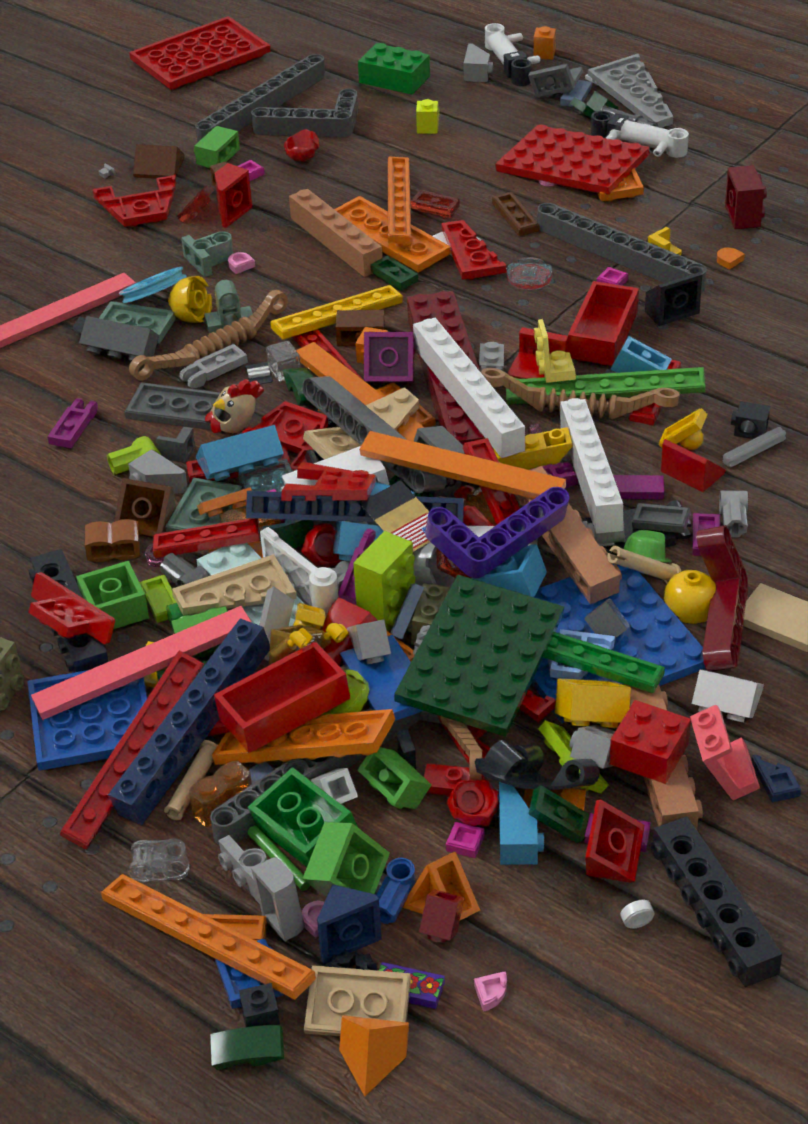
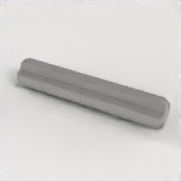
(754, 447)

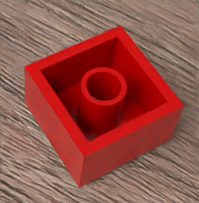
(650, 741)

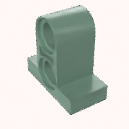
(207, 251)
(226, 305)

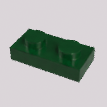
(394, 273)
(558, 814)

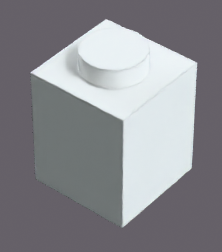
(337, 784)

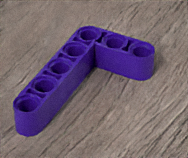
(482, 554)

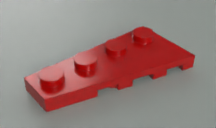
(469, 253)

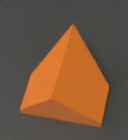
(446, 876)
(372, 1048)

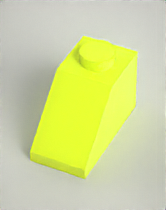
(427, 117)

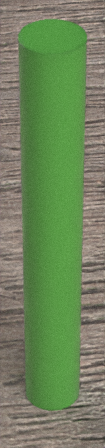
(272, 851)

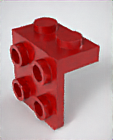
(525, 362)

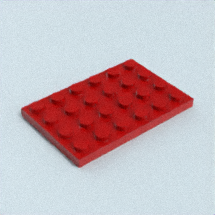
(199, 52)
(573, 159)

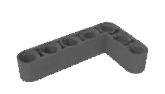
(324, 122)

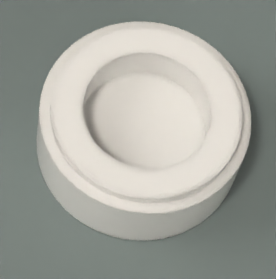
(637, 914)

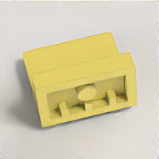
(554, 366)

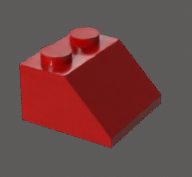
(232, 193)

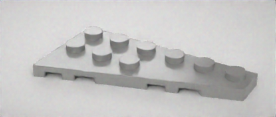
(633, 87)

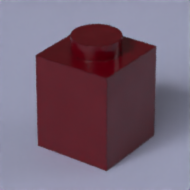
(441, 915)

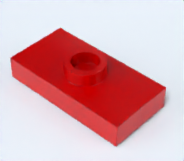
(445, 777)

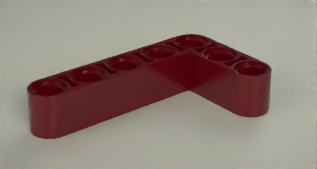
(728, 603)

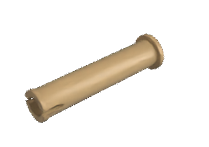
(643, 564)
(196, 772)

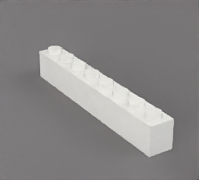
(469, 388)
(592, 467)

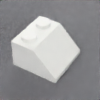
(730, 694)

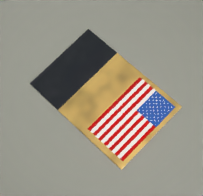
(399, 513)

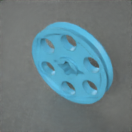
(152, 284)

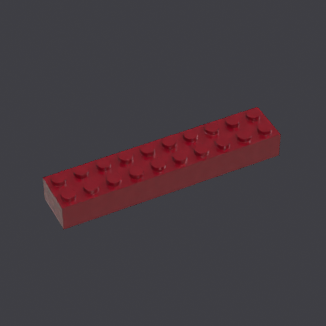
(446, 310)

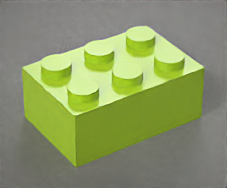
(384, 577)

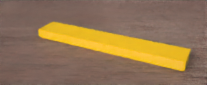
(326, 314)

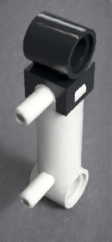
(516, 63)
(619, 127)

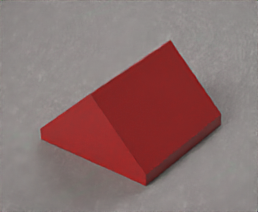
(689, 467)
(613, 844)

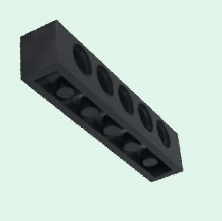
(82, 650)
(716, 902)

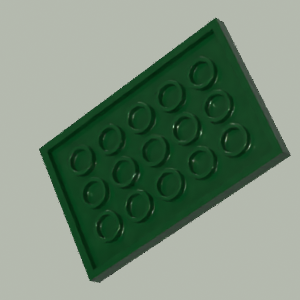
(480, 655)

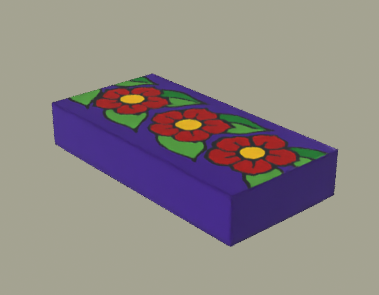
(424, 986)

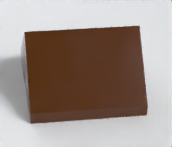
(157, 161)
(146, 503)

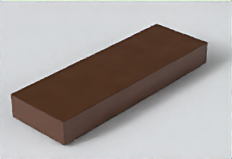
(515, 214)

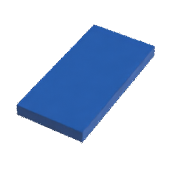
(383, 678)

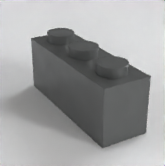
(117, 339)

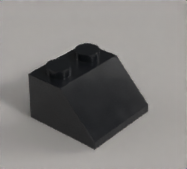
(674, 299)

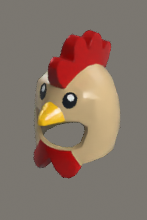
(239, 403)

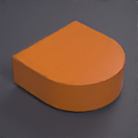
(729, 257)

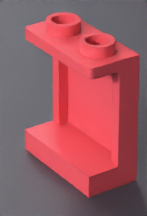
(726, 760)

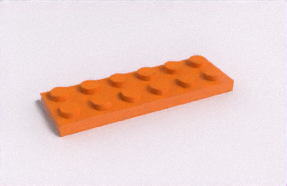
(374, 222)
(320, 737)

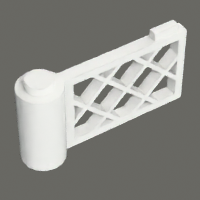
(317, 587)

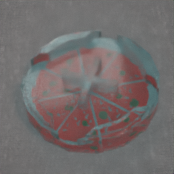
(529, 274)

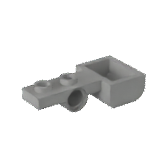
(268, 883)

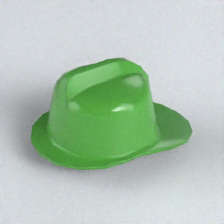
(648, 544)

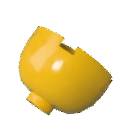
(190, 299)
(690, 595)

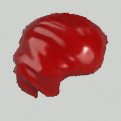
(302, 145)
(319, 546)
(473, 802)

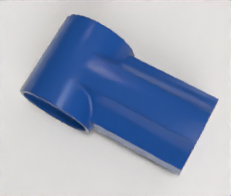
(395, 891)

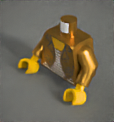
(293, 638)

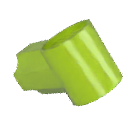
(120, 459)

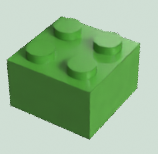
(116, 593)
(345, 859)

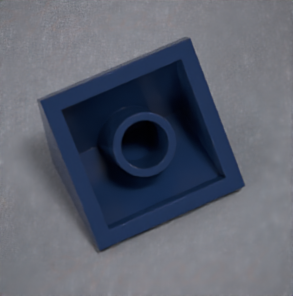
(347, 921)

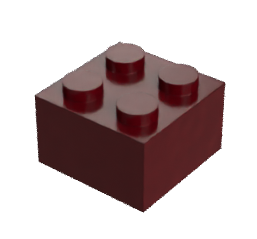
(745, 197)

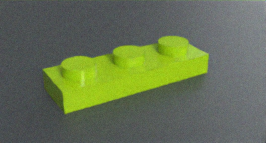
(559, 741)

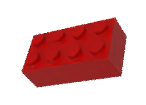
(603, 323)
(282, 696)

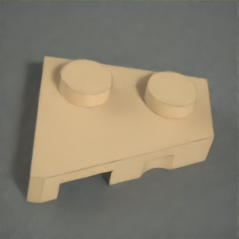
(395, 407)

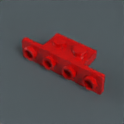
(67, 611)

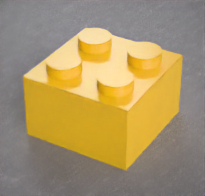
(592, 701)

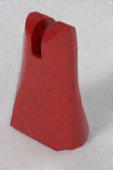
(348, 615)

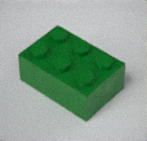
(394, 68)
(295, 813)

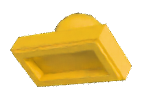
(686, 431)
(309, 616)

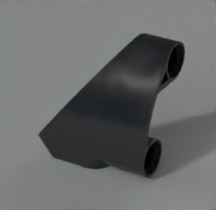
(508, 766)

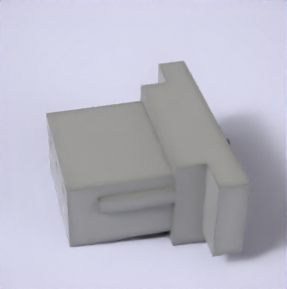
(107, 171)

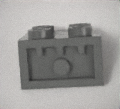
(554, 80)

